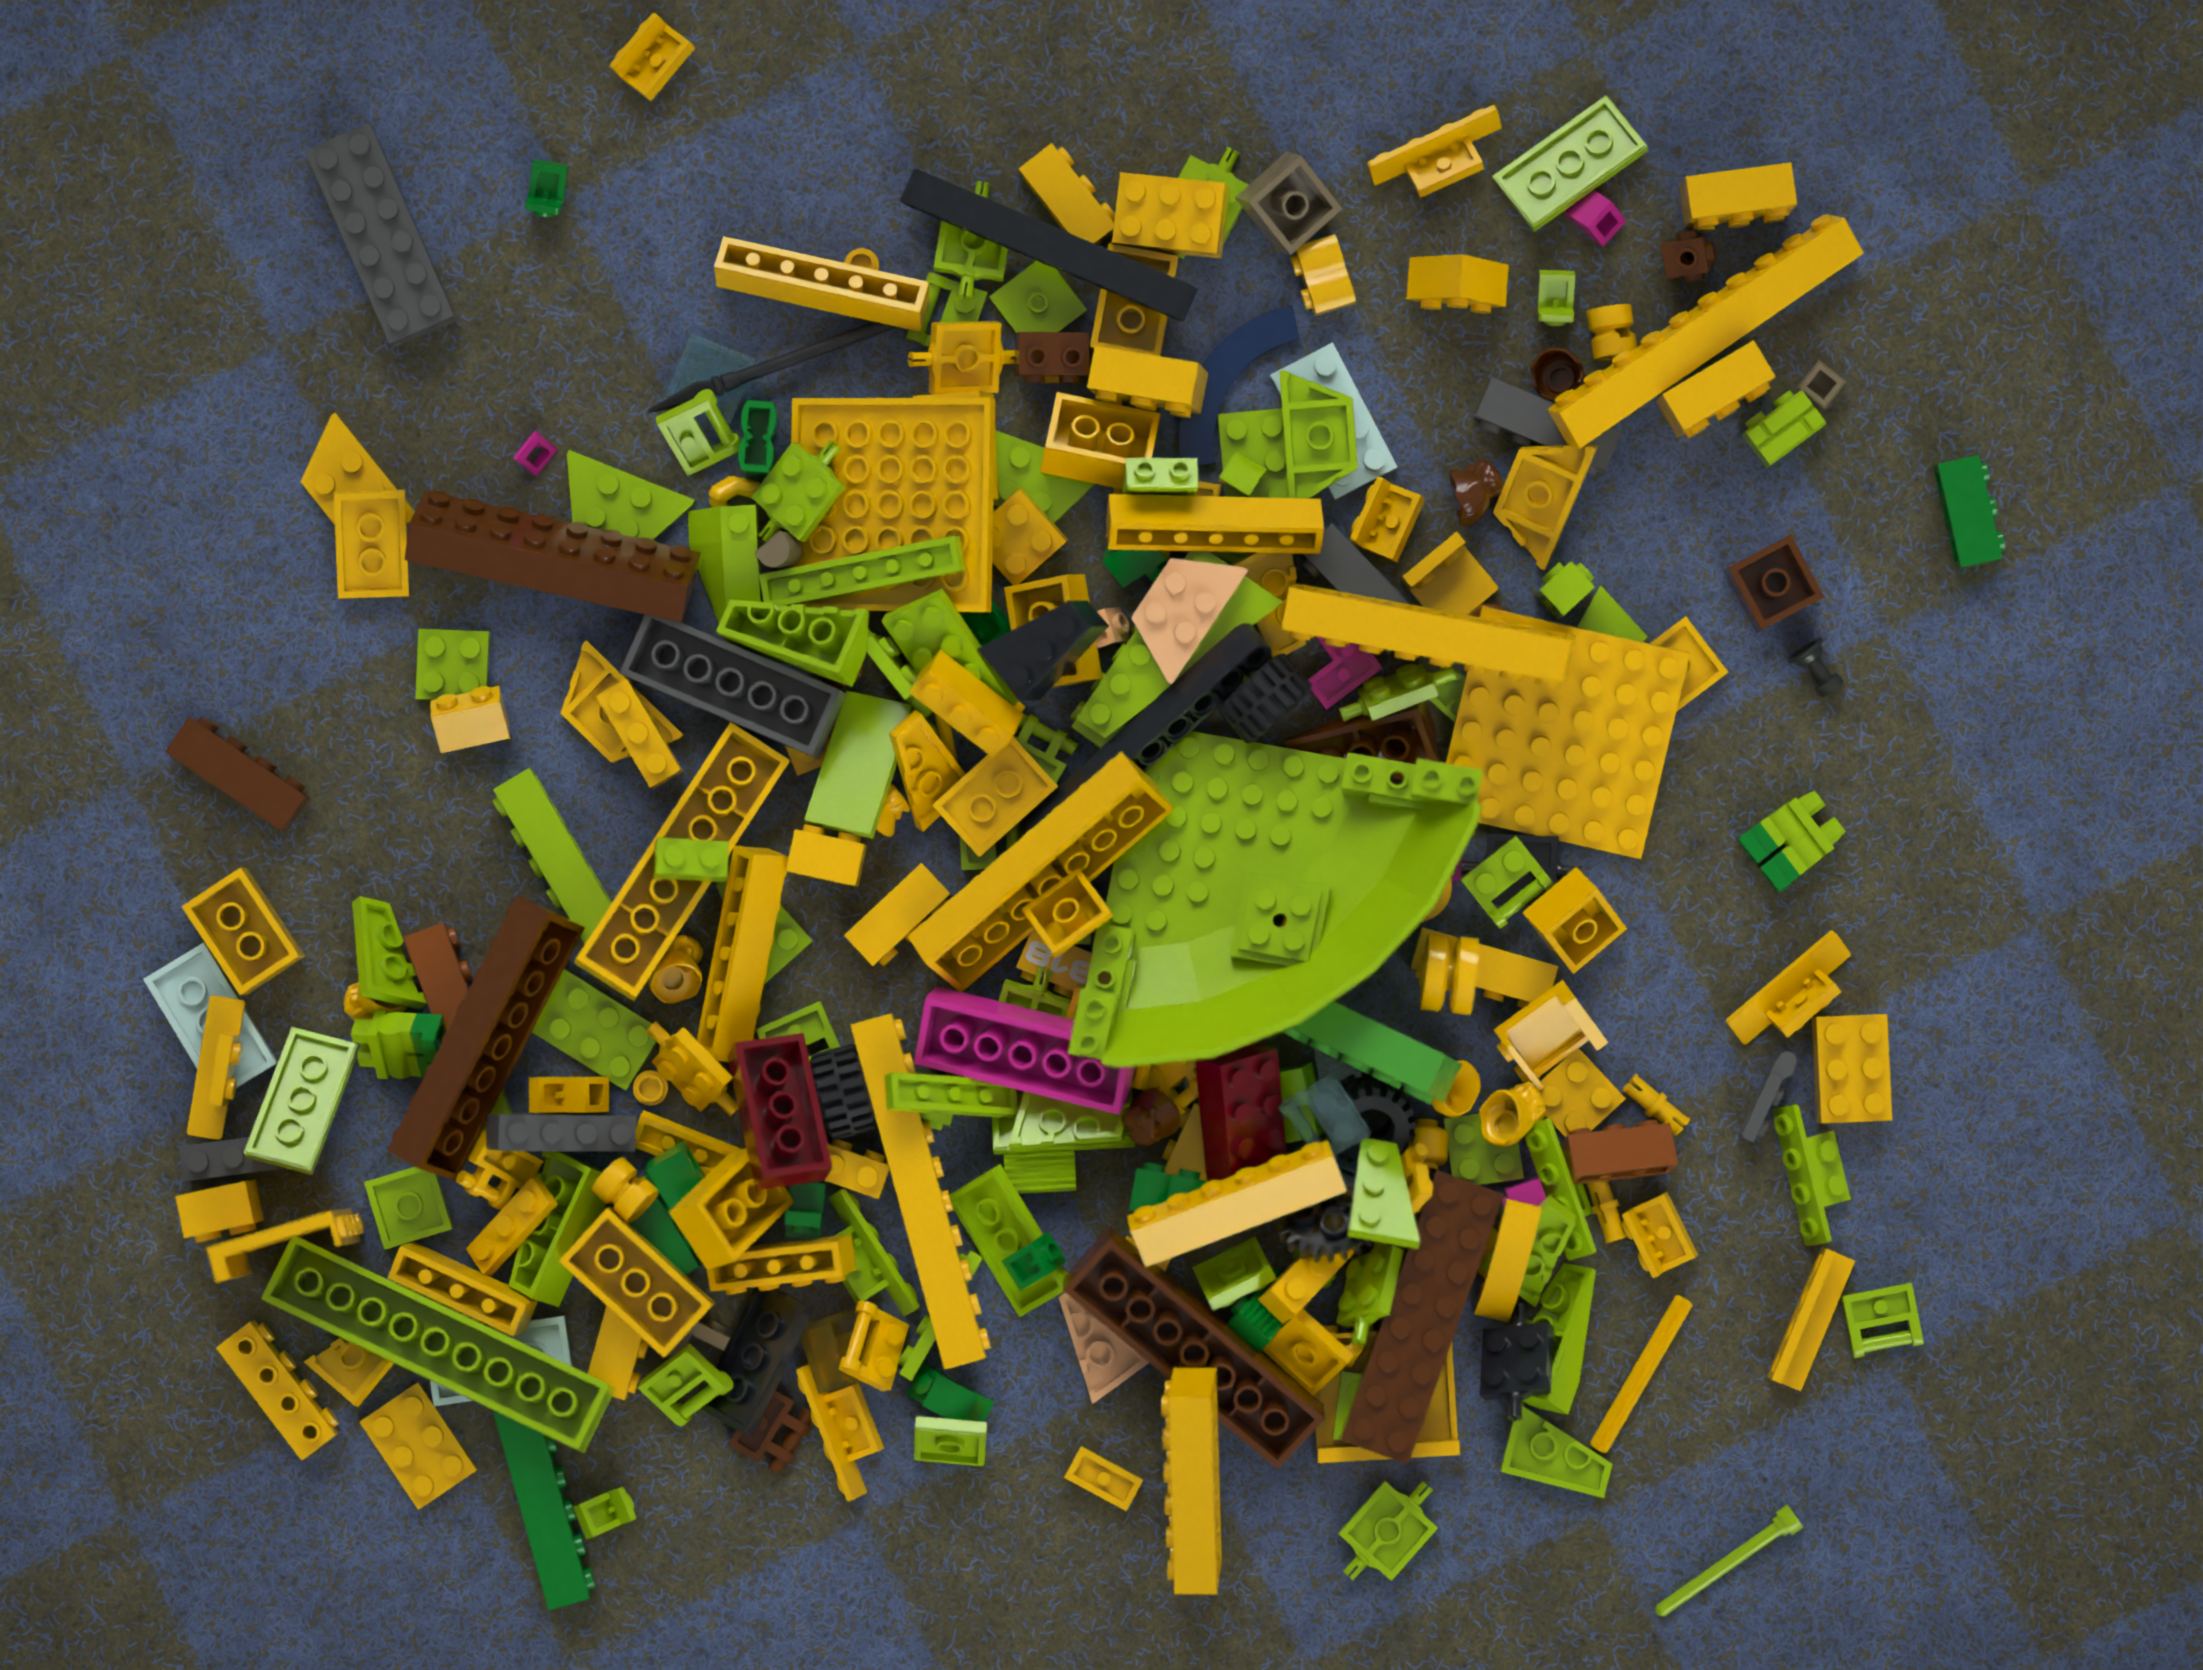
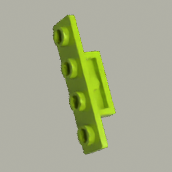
(1813, 1172)
(1559, 1185)
(874, 1266)

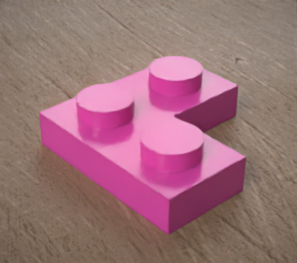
(1344, 674)

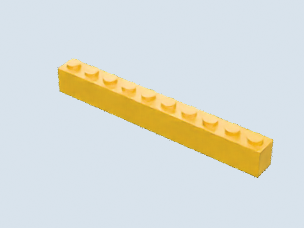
(1705, 330)
(921, 1198)

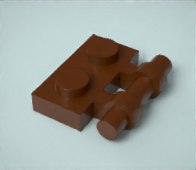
(772, 1419)

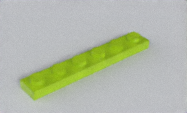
(863, 572)

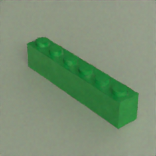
(546, 1513)

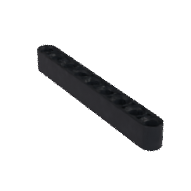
(1048, 245)
(1171, 713)

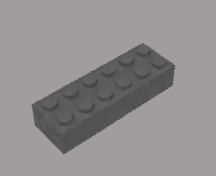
(381, 235)
(733, 684)

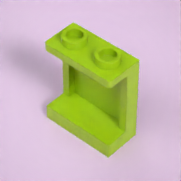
(1160, 476)

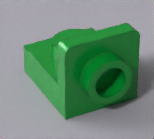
(1034, 1261)

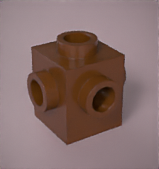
(1677, 262)

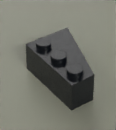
(1044, 648)

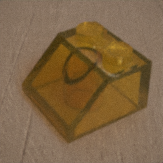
(825, 1344)

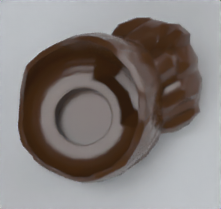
(1475, 490)
(1151, 1117)

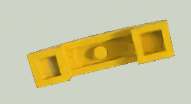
(1508, 1261)

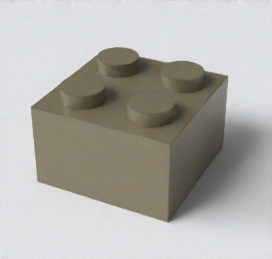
(1288, 203)

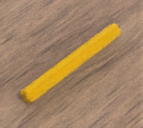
(1641, 1374)

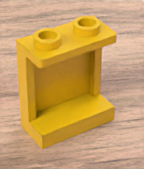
(1546, 1033)

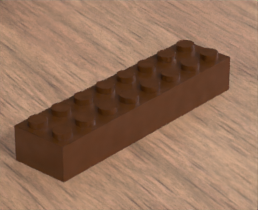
(552, 555)
(485, 1038)
(1422, 1318)
(1180, 1332)

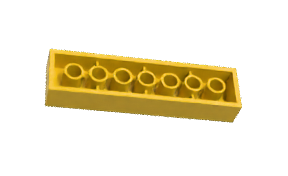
(1428, 633)
(1081, 832)
(653, 910)

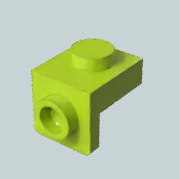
(1556, 297)
(605, 1512)

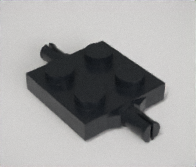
(1544, 851)
(1516, 1361)

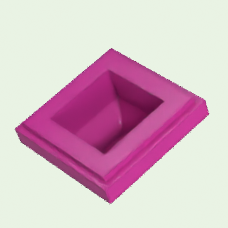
(533, 441)

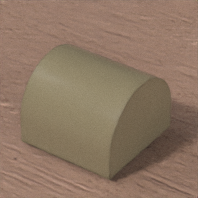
(1821, 384)
(780, 551)

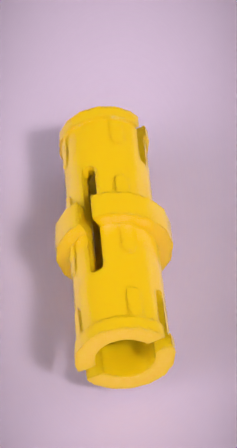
(1655, 1104)
(1606, 1211)

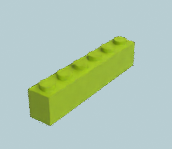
(553, 850)

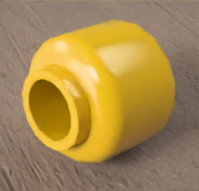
(1436, 1141)

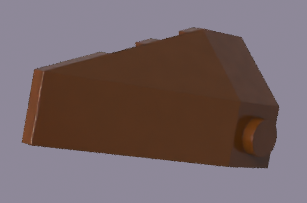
(1394, 737)

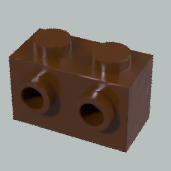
(1052, 355)

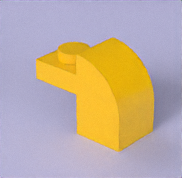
(568, 1094)

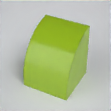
(1242, 474)

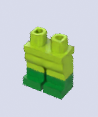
(1802, 838)
(398, 1042)

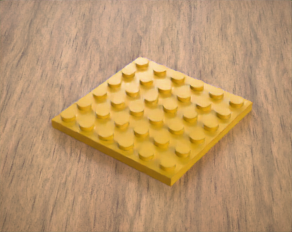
(910, 478)
(1577, 754)

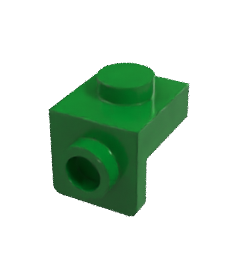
(547, 188)

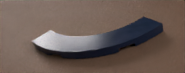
(1224, 367)

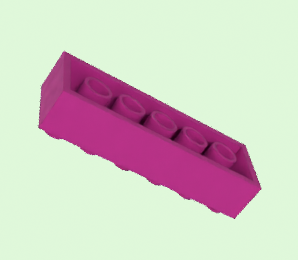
(1015, 1050)

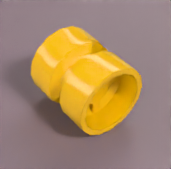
(1611, 331)
(628, 1193)

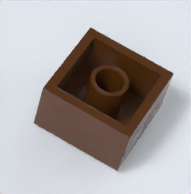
(1773, 583)

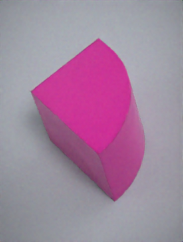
(1596, 217)

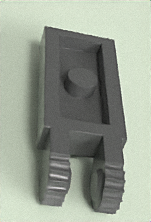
(1767, 1095)

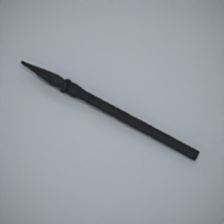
(734, 379)

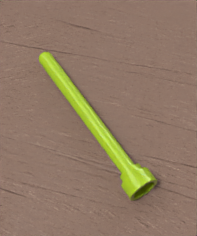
(1783, 1523)

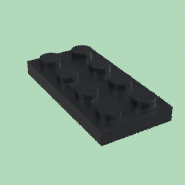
(758, 1357)

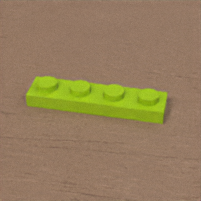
(949, 1095)
(914, 1357)

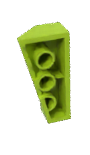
(808, 638)
(537, 1263)

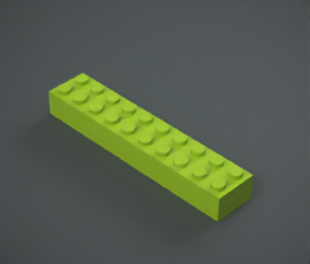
(438, 1343)

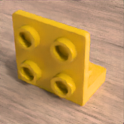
(1450, 579)

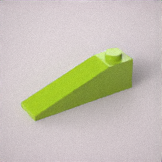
(727, 557)
(1567, 1309)

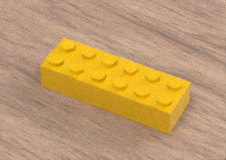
(1192, 1480)

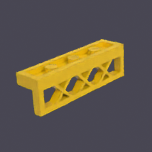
(1811, 1319)

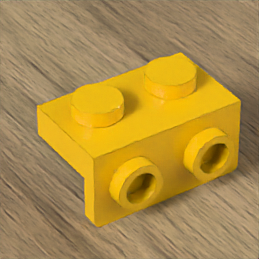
(651, 57)
(1386, 519)
(1658, 1235)

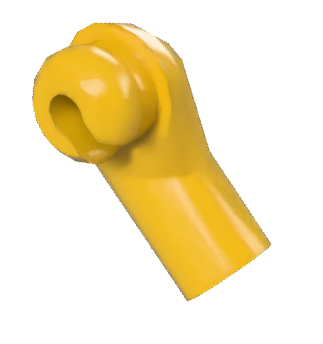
(729, 487)

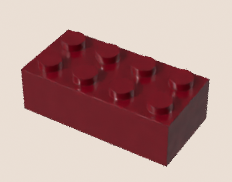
(1240, 1110)
(779, 1111)

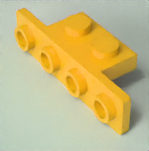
(1439, 156)
(1794, 993)
(216, 1067)
(845, 1429)

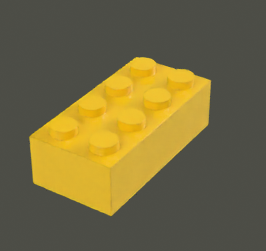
(637, 1282)

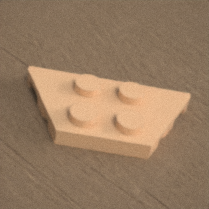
(1183, 609)

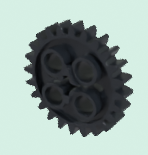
(1303, 1232)

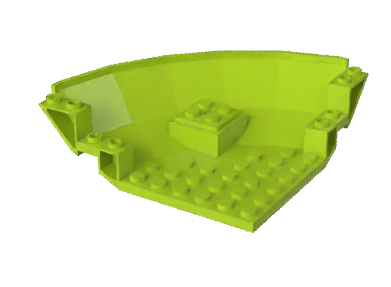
(1252, 840)

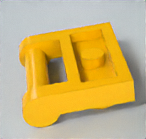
(881, 1348)

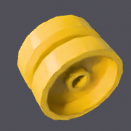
(1445, 973)

